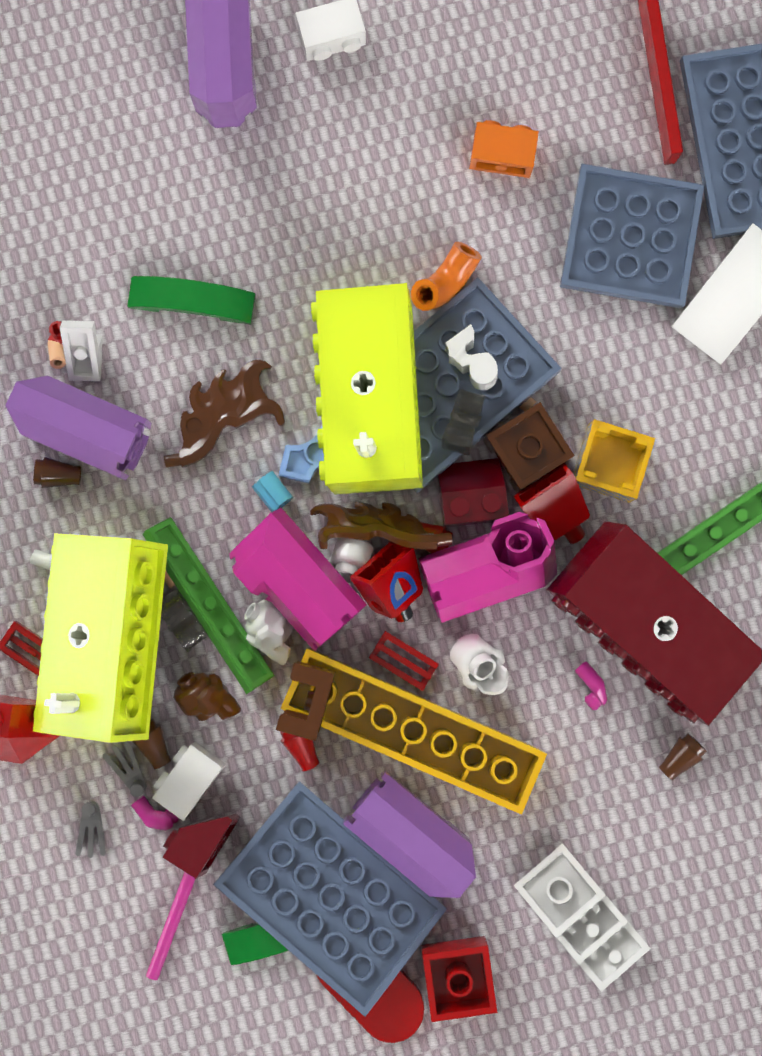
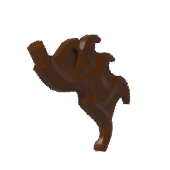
(222, 406)
(372, 522)

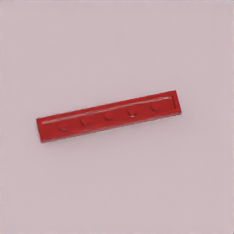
(661, 80)

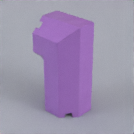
(221, 60)
(78, 424)
(413, 838)

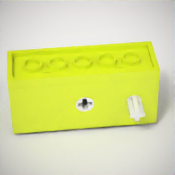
(367, 389)
(100, 638)

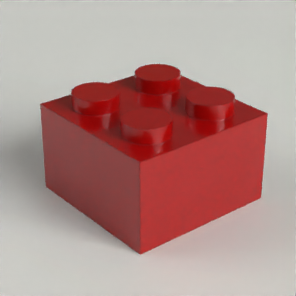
(459, 978)

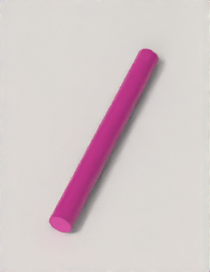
(170, 927)

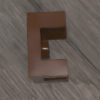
(528, 447)
(308, 725)

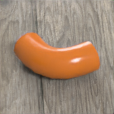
(447, 279)

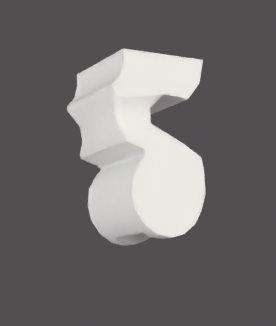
(481, 366)

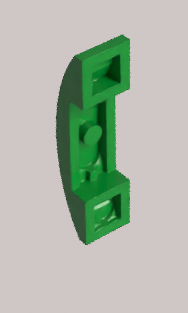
(191, 297)
(250, 944)

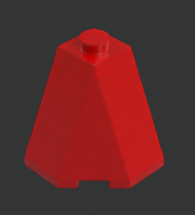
(16, 730)

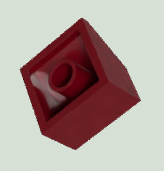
(472, 493)
(197, 845)

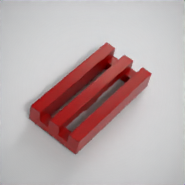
(9, 636)
(426, 674)

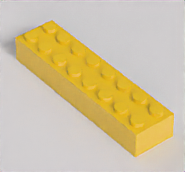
(423, 734)

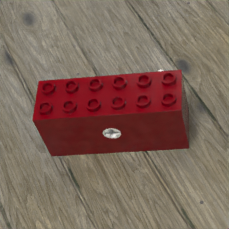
(655, 623)

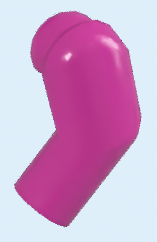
(596, 685)
(154, 818)

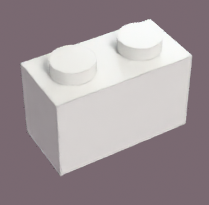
(331, 29)
(188, 780)

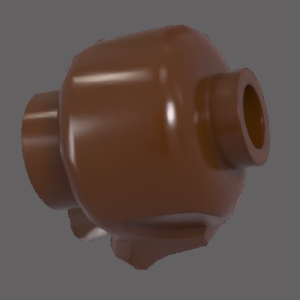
(205, 696)

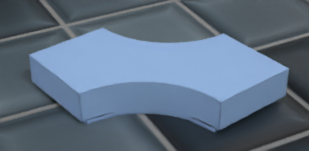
(301, 461)

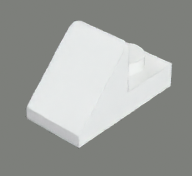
(82, 350)

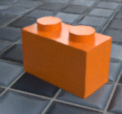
(504, 149)

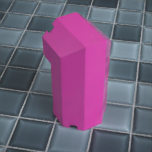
(491, 568)
(296, 577)

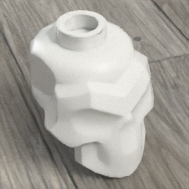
(350, 556)
(268, 630)
(480, 664)

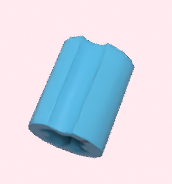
(272, 491)

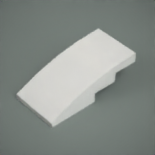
(727, 301)
(582, 917)

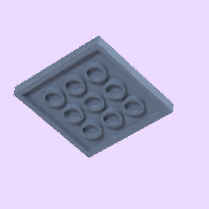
(632, 236)

